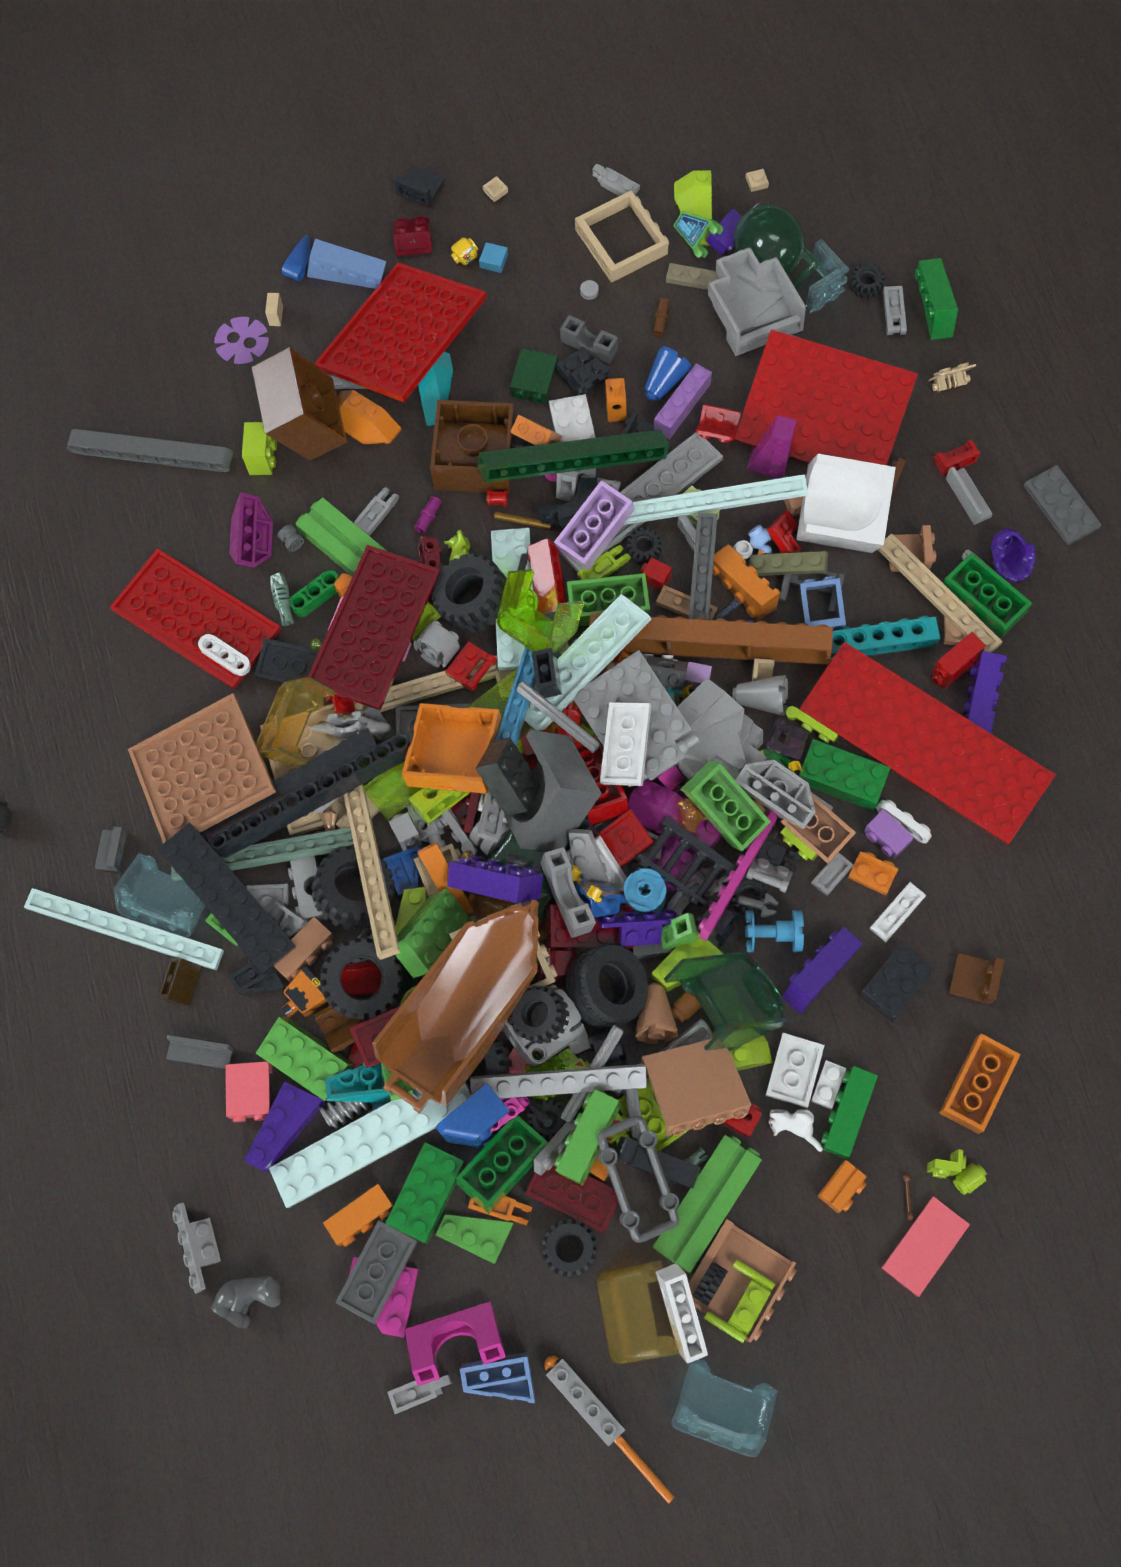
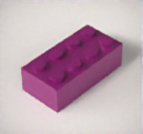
(706, 833)

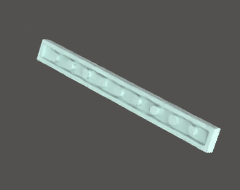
(718, 499)
(124, 929)

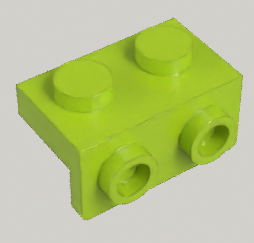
(945, 1168)

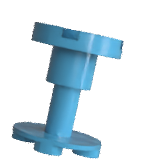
(645, 891)
(782, 931)

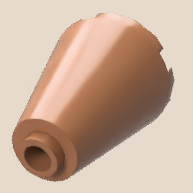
(656, 1018)

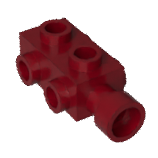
(431, 552)

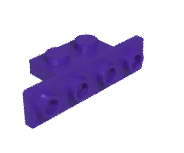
(638, 928)

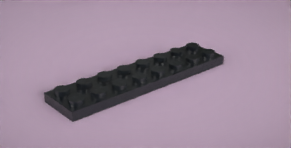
(226, 898)

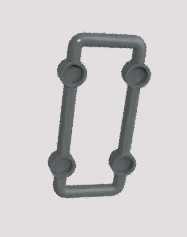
(667, 1200)

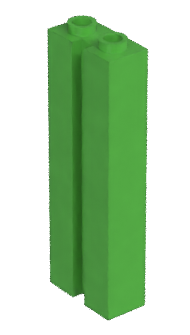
(335, 535)
(708, 1202)

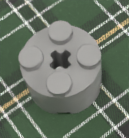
(437, 644)

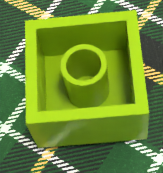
(258, 449)

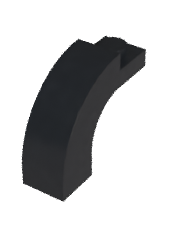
(565, 512)

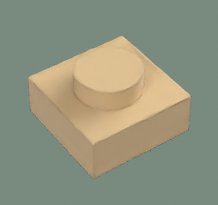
(757, 180)
(495, 189)

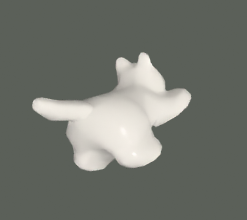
(798, 1123)

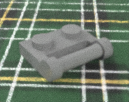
(770, 874)

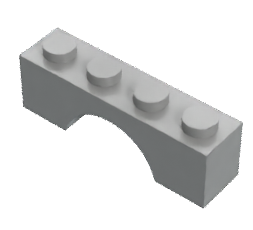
(559, 877)

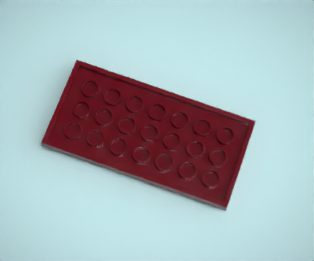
(374, 626)

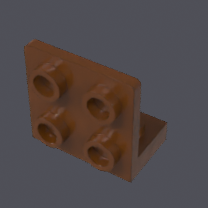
(976, 978)
(336, 1028)

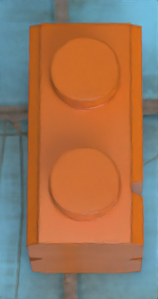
(842, 1186)

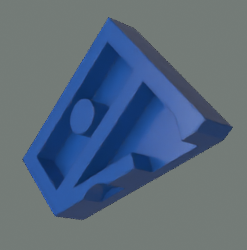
(404, 869)

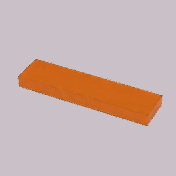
(438, 869)

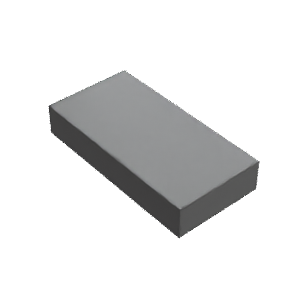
(832, 874)

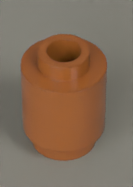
(685, 1007)

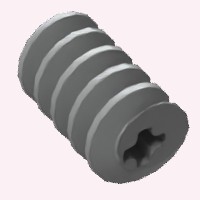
(340, 1111)

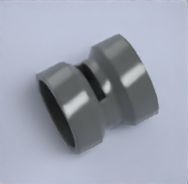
(292, 540)

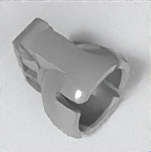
(538, 1017)

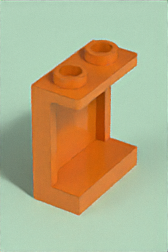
(534, 432)

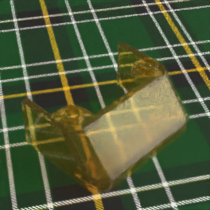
(289, 718)

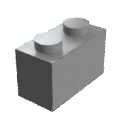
(405, 831)

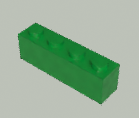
(849, 1113)

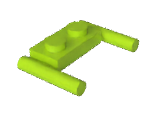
(748, 1306)

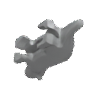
(348, 727)

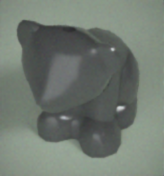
(237, 1294)

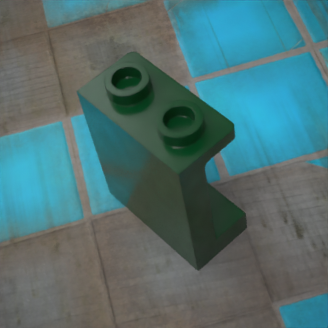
(533, 376)

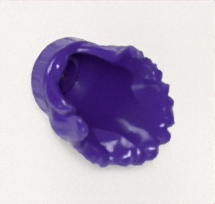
(1012, 555)

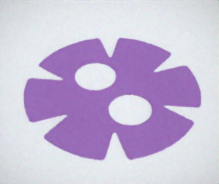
(242, 354)

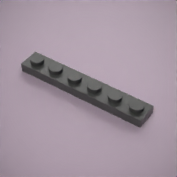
(703, 566)

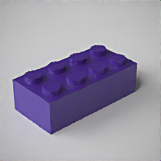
(494, 879)

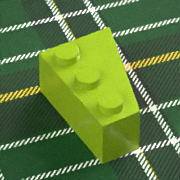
(410, 903)
(696, 949)

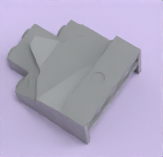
(754, 300)
(722, 732)

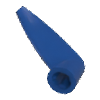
(298, 259)

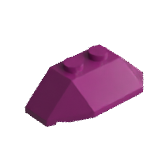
(250, 532)
(653, 803)

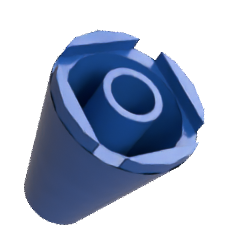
(665, 373)

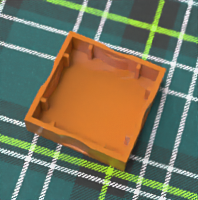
(449, 747)

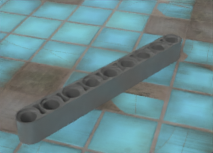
(150, 450)

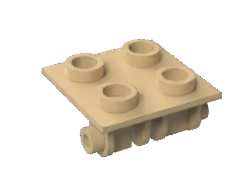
(946, 378)

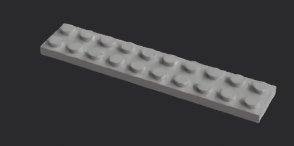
(665, 479)

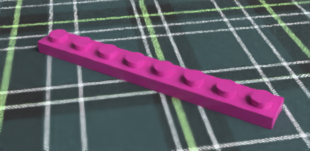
(734, 879)

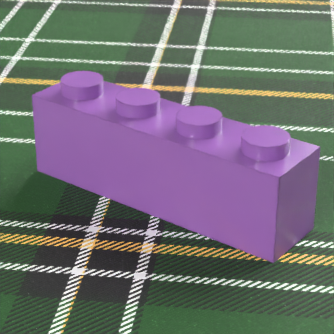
(683, 400)

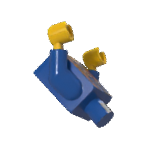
(600, 896)

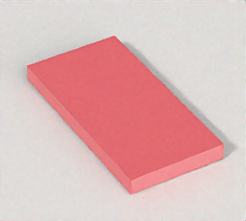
(925, 1246)

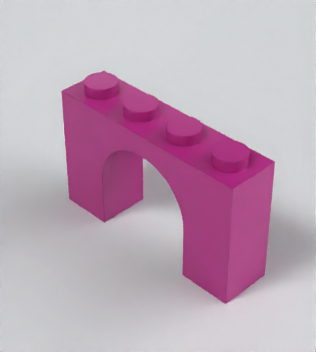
(427, 1338)

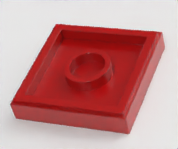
(626, 837)

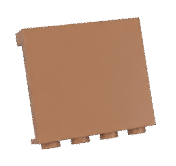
(696, 1087)
(726, 1248)

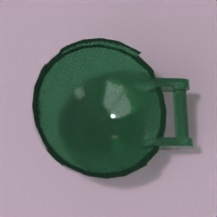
(772, 234)

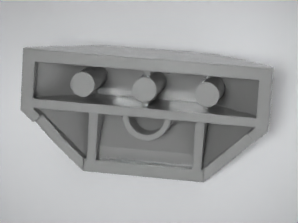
(778, 791)

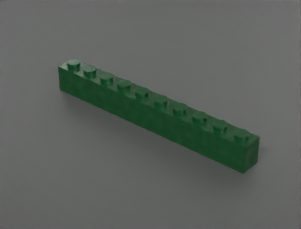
(572, 456)

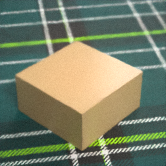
(274, 309)

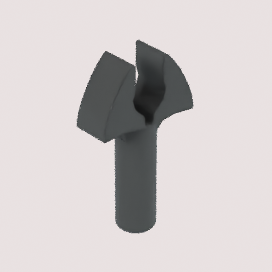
(760, 904)

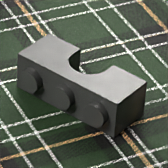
(577, 336)

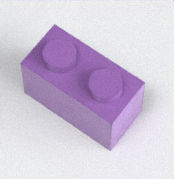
(888, 834)

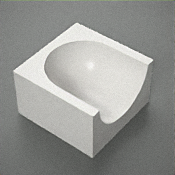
(846, 503)

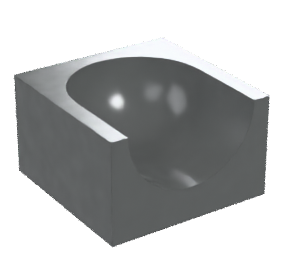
(563, 797)

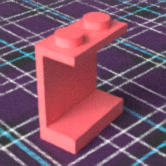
(248, 1091)

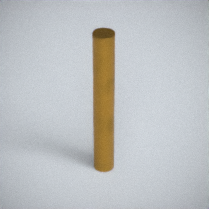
(521, 520)

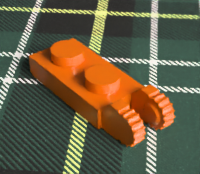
(504, 1210)

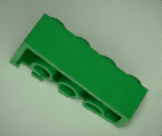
(936, 298)

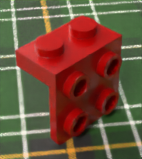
(718, 423)

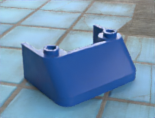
(474, 1119)

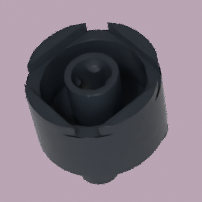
(724, 926)
(617, 1056)

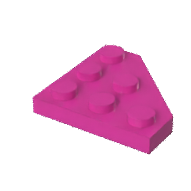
(397, 1309)

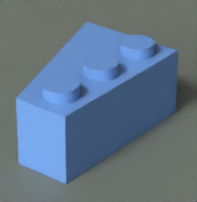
(501, 1378)

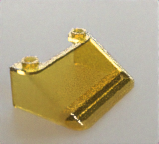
(630, 1316)

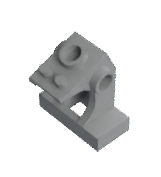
(567, 483)

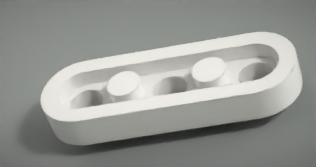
(220, 649)
(919, 831)

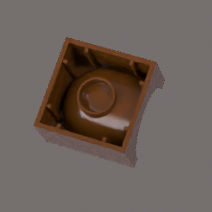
(299, 404)

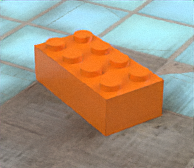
(979, 1084)

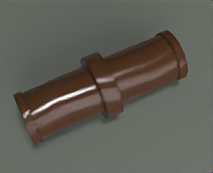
(661, 317)

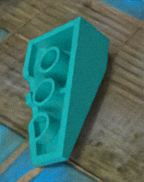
(436, 386)
(358, 1086)

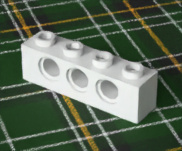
(682, 1313)

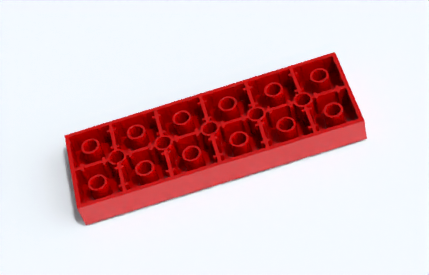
(927, 743)

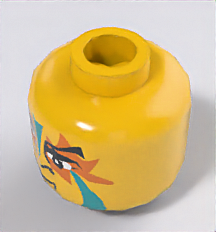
(464, 251)

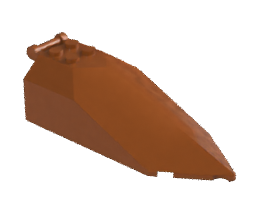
(460, 1006)

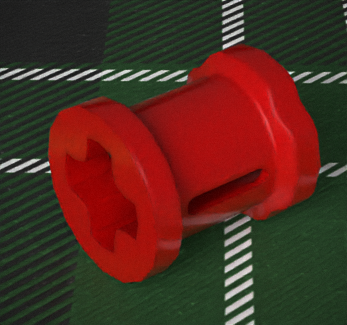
(497, 497)

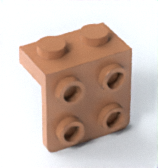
(919, 545)

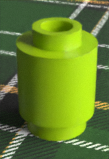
(970, 1178)

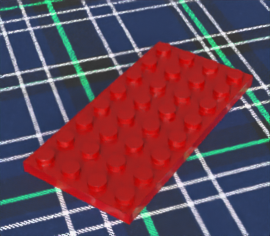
(189, 609)

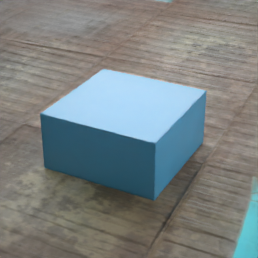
(493, 257)

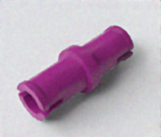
(427, 515)

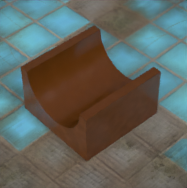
(460, 435)

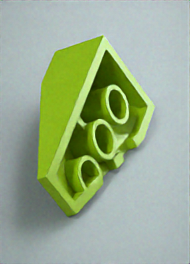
(694, 195)
(752, 1054)

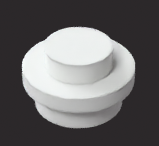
(743, 548)

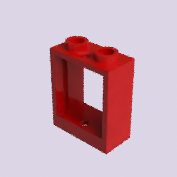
(957, 661)

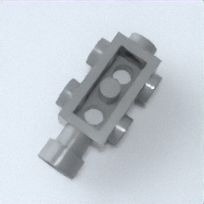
(433, 831)

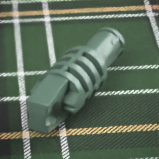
(281, 598)

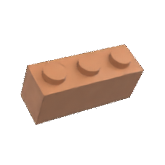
(308, 943)

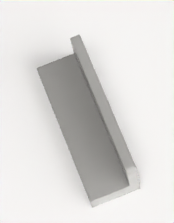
(968, 495)

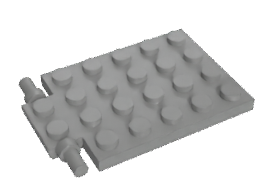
(636, 683)

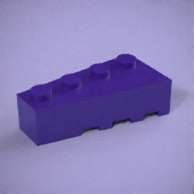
(981, 692)
(821, 970)
(285, 1121)

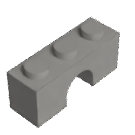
(303, 874)

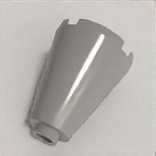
(764, 694)

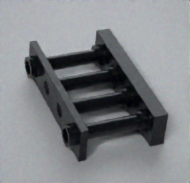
(686, 841)

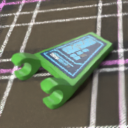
(693, 230)

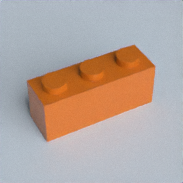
(359, 1216)

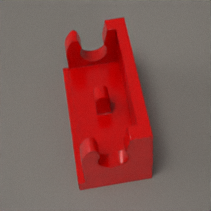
(957, 457)

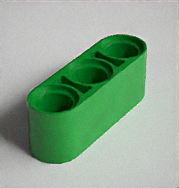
(312, 602)

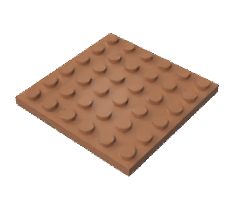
(201, 769)

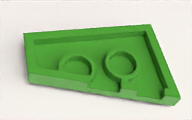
(476, 1235)

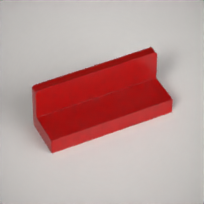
(361, 979)

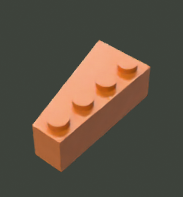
(745, 583)

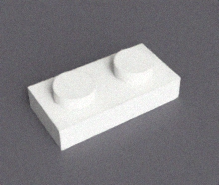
(828, 1084)

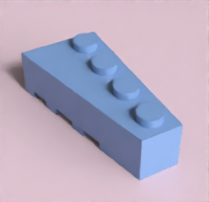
(344, 265)

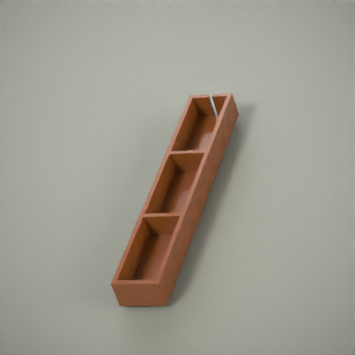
(733, 639)

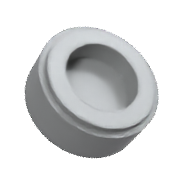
(589, 290)

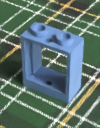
(836, 623)

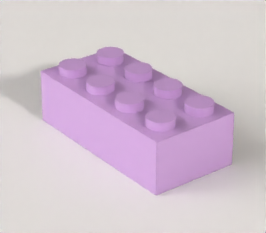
(594, 525)

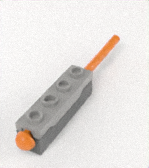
(598, 1416)

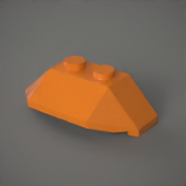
(365, 419)

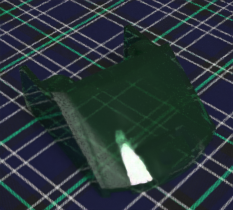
(734, 996)

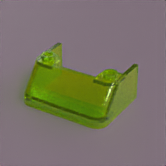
(528, 626)

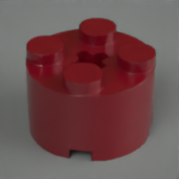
(561, 962)

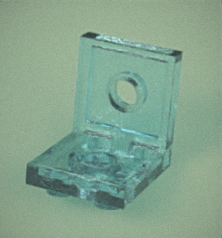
(833, 274)

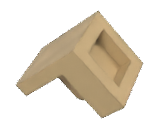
(762, 669)

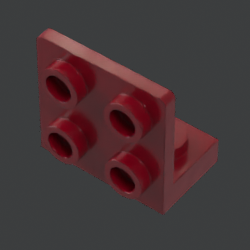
(412, 236)
(467, 811)

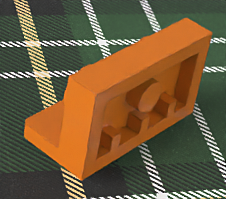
(873, 872)

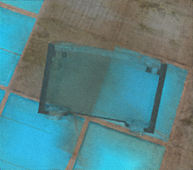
(157, 899)
(724, 1410)

